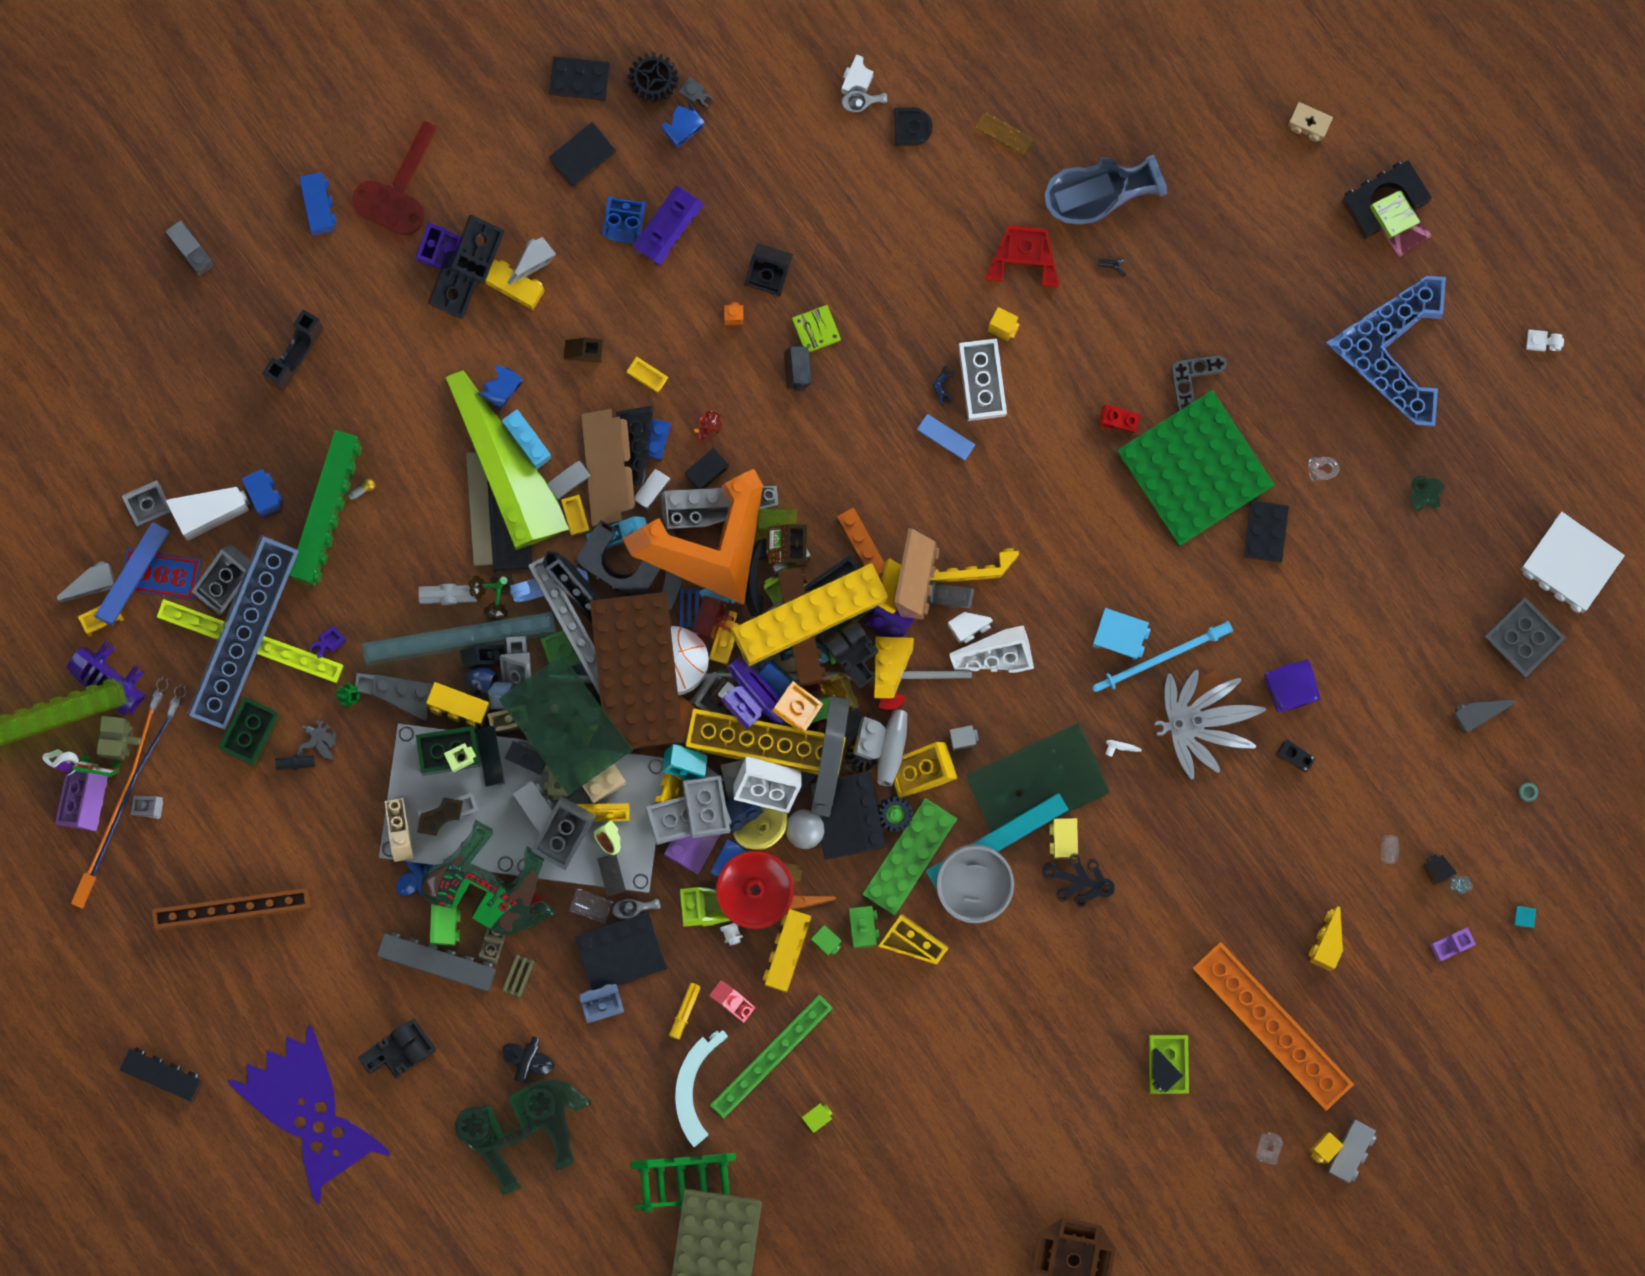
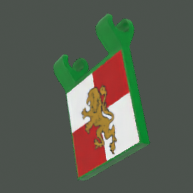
(85, 766)

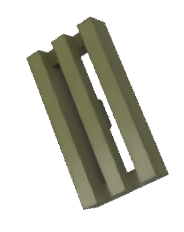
(524, 960)

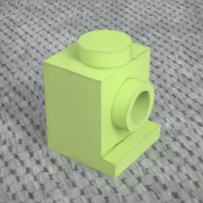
(452, 757)

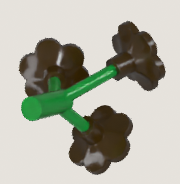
(500, 583)

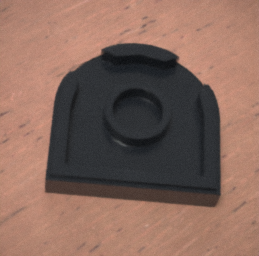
(911, 126)

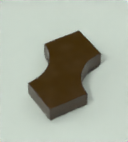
(432, 822)

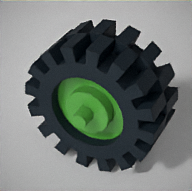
(894, 813)

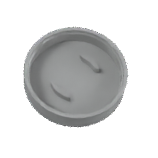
(975, 883)

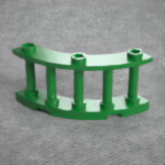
(679, 1165)

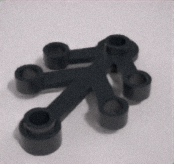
(1081, 881)

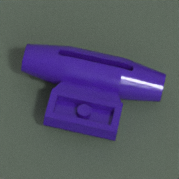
(750, 696)

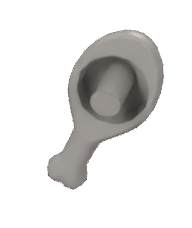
(858, 101)
(630, 907)

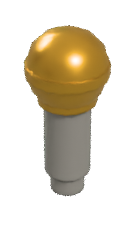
(367, 486)

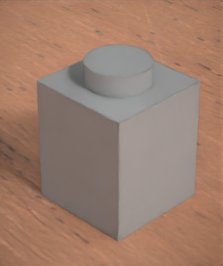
(963, 737)

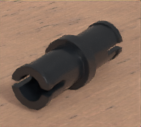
(295, 762)

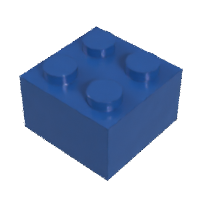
(262, 494)

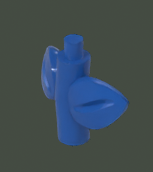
(411, 882)

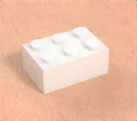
(767, 784)

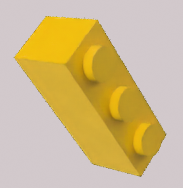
(523, 291)

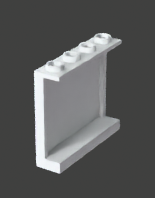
(1572, 563)

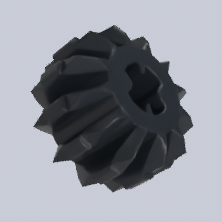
(858, 761)

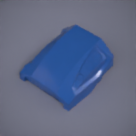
(623, 220)

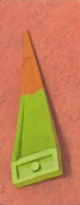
(702, 907)

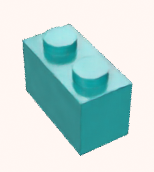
(684, 762)

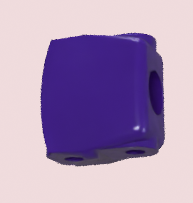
(1292, 686)

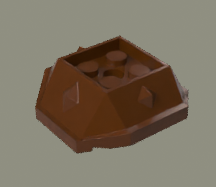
(1076, 1238)

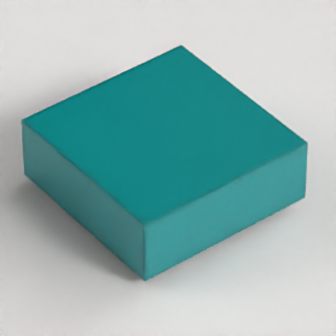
(1525, 917)

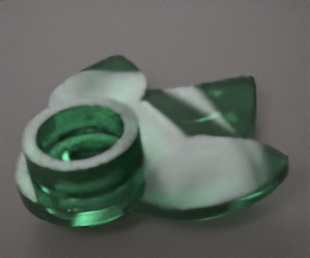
(1428, 495)

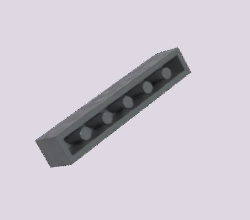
(435, 962)

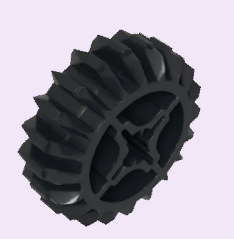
(658, 81)

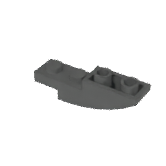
(950, 596)

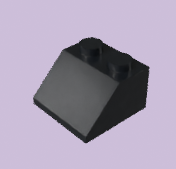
(768, 269)

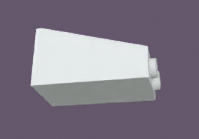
(207, 510)

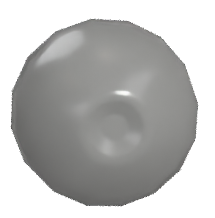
(804, 829)

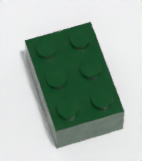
(249, 731)
(434, 745)

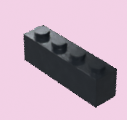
(161, 1075)

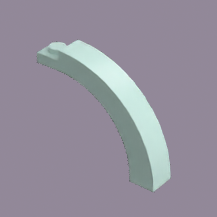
(684, 1088)

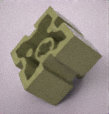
(114, 737)

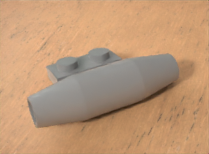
(883, 744)

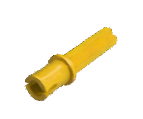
(684, 1011)

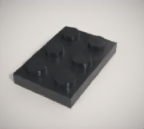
(579, 78)
(1266, 531)

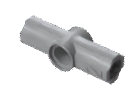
(445, 594)

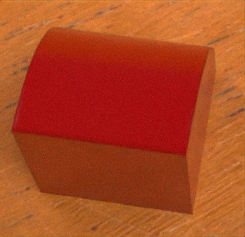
(891, 704)

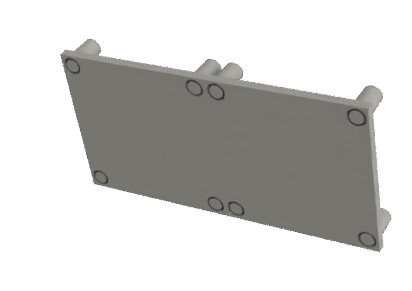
(509, 822)

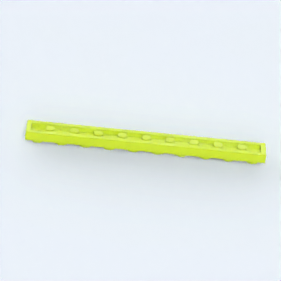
(268, 648)

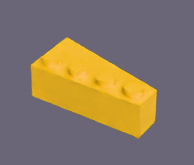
(787, 950)

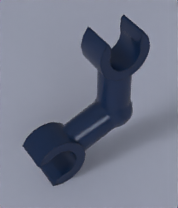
(937, 385)

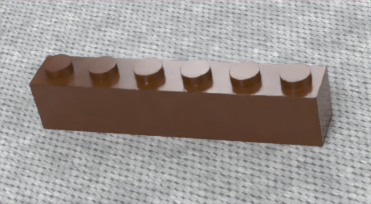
(805, 653)

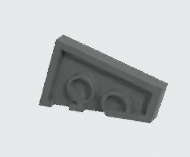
(404, 694)

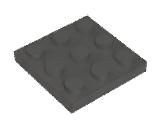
(1524, 637)

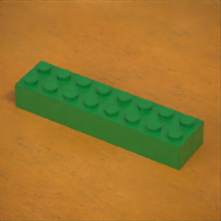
(325, 509)

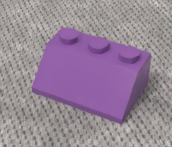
(81, 800)
(691, 851)

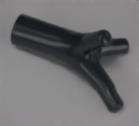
(1114, 264)

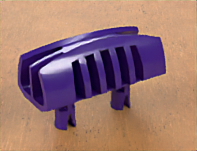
(667, 225)
(93, 669)

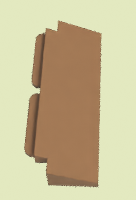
(605, 453)

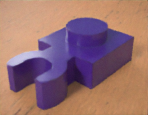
(329, 640)

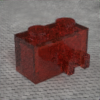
(710, 618)

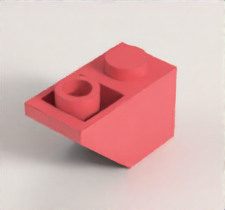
(732, 1001)

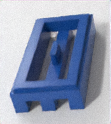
(688, 592)

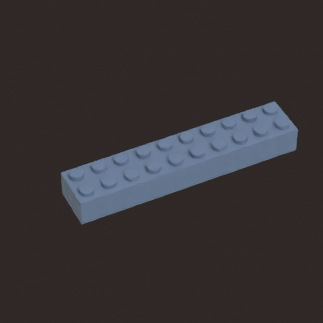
(242, 632)

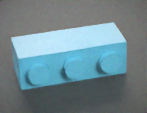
(526, 439)

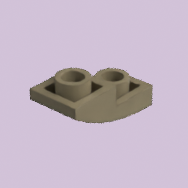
(491, 947)

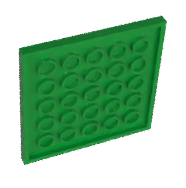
(1195, 468)

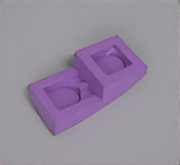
(1452, 944)

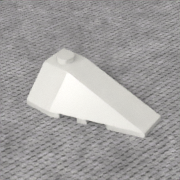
(1000, 651)

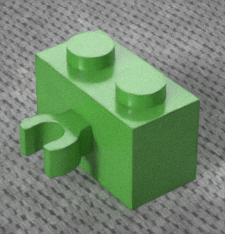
(863, 927)

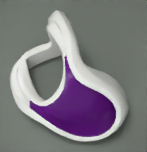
(63, 762)

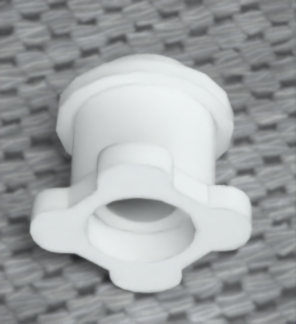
(731, 934)

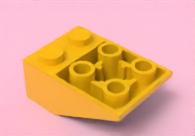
(1329, 946)

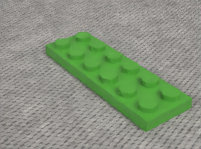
(909, 857)

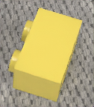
(1064, 838)

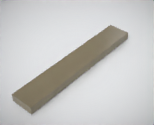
(479, 512)

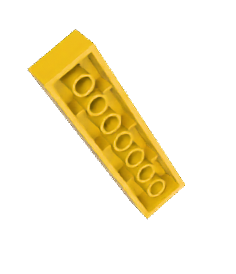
(810, 614)
(765, 741)

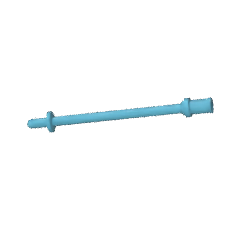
(1212, 635)

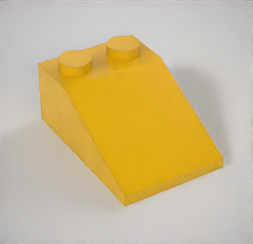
(924, 769)

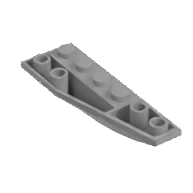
(703, 506)

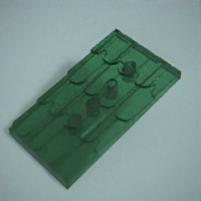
(576, 738)
(1047, 767)

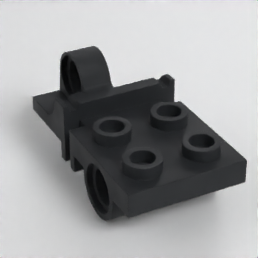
(850, 647)
(400, 1050)

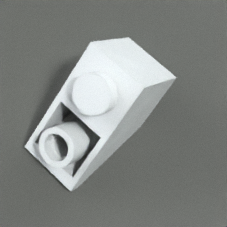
(967, 625)

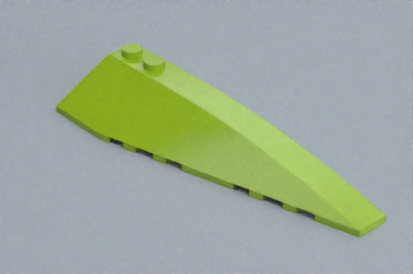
(518, 488)

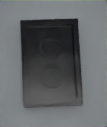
(582, 154)

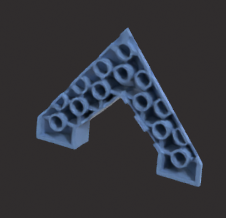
(1366, 341)

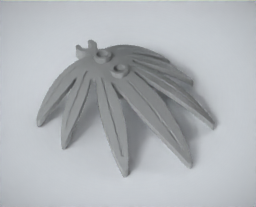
(1190, 722)

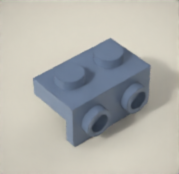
(601, 1003)

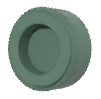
(1528, 792)

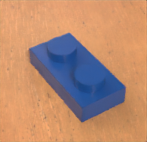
(658, 438)

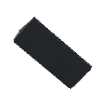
(490, 756)

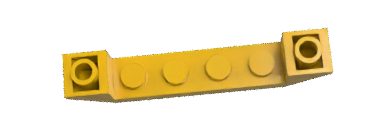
(1006, 559)

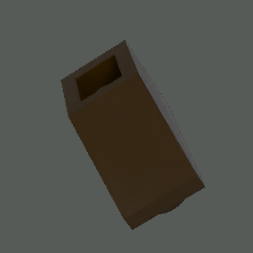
(584, 349)

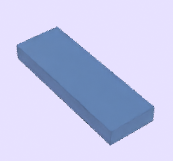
(946, 437)

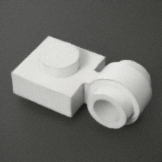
(1538, 340)

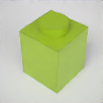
(817, 1117)

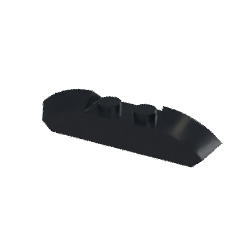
(571, 581)

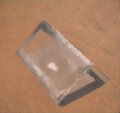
(591, 906)

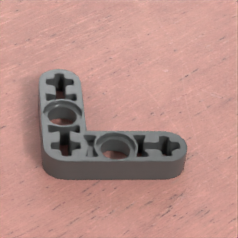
(1191, 372)

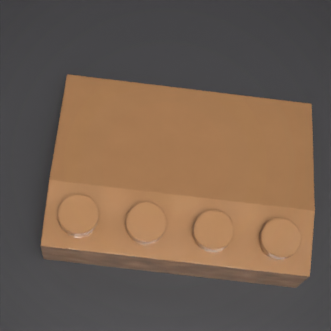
(916, 575)

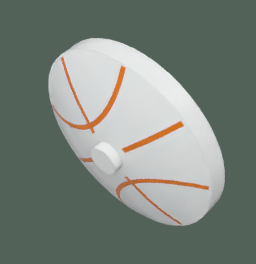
(690, 659)

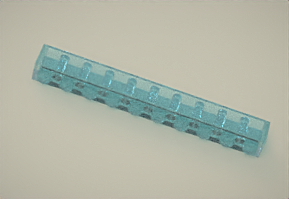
(458, 638)

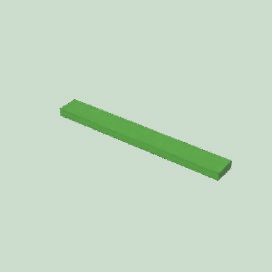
(771, 1056)

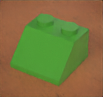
(444, 926)

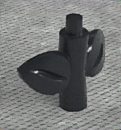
(527, 1060)

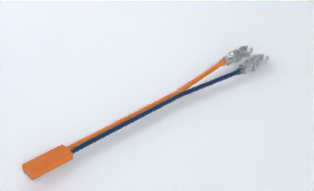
(87, 881)

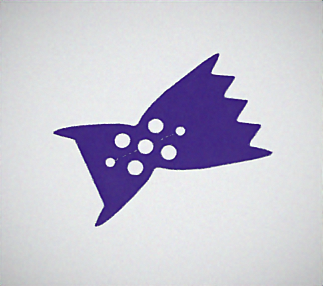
(277, 1095)

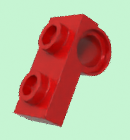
(1119, 418)

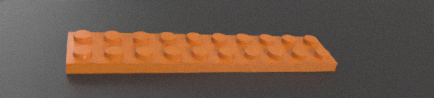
(1273, 1026)

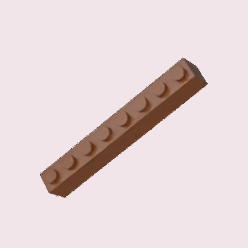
(231, 909)

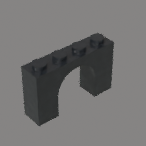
(1402, 178)
(281, 371)
(593, 559)

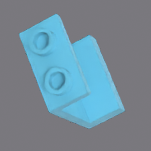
(1121, 634)

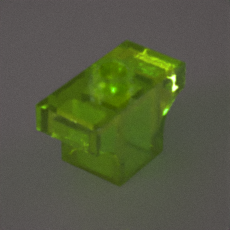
(776, 517)

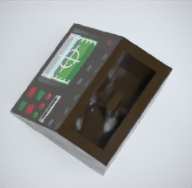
(787, 545)

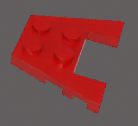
(1025, 247)

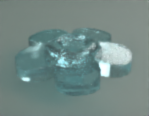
(1461, 884)

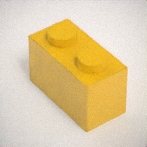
(1003, 324)
(1325, 1148)

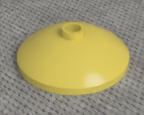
(752, 835)

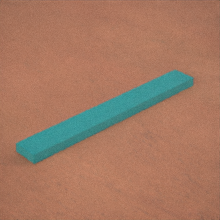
(1017, 827)

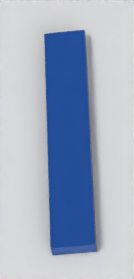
(132, 574)

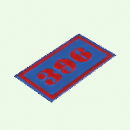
(169, 576)

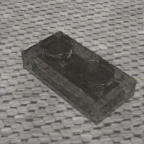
(611, 875)

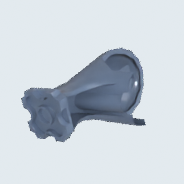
(1092, 192)

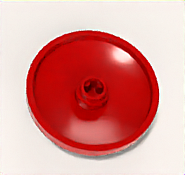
(755, 889)

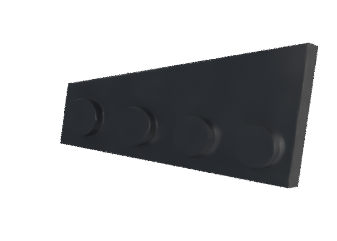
(639, 432)

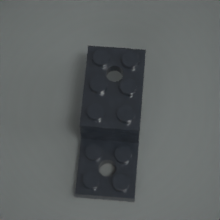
(466, 267)

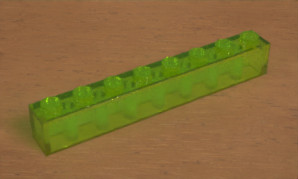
(61, 711)

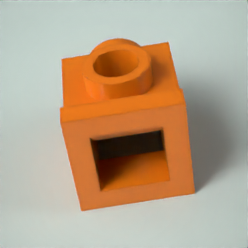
(733, 314)

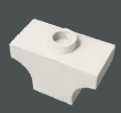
(857, 77)

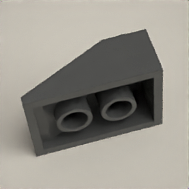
(222, 579)
(563, 833)

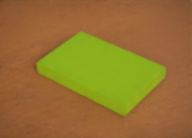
(1176, 1051)

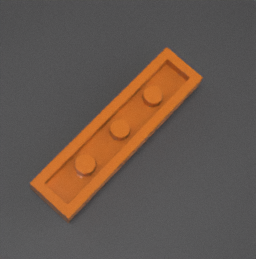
(861, 540)

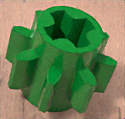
(347, 695)

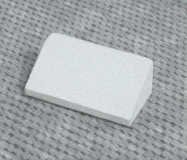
(651, 489)

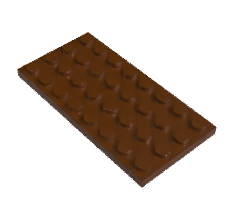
(637, 668)

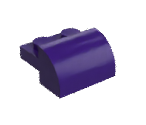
(435, 245)
(889, 624)

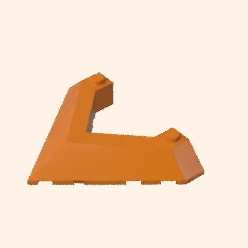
(719, 570)

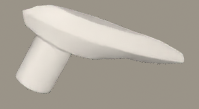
(1112, 745)

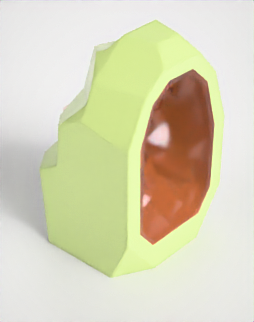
(608, 838)

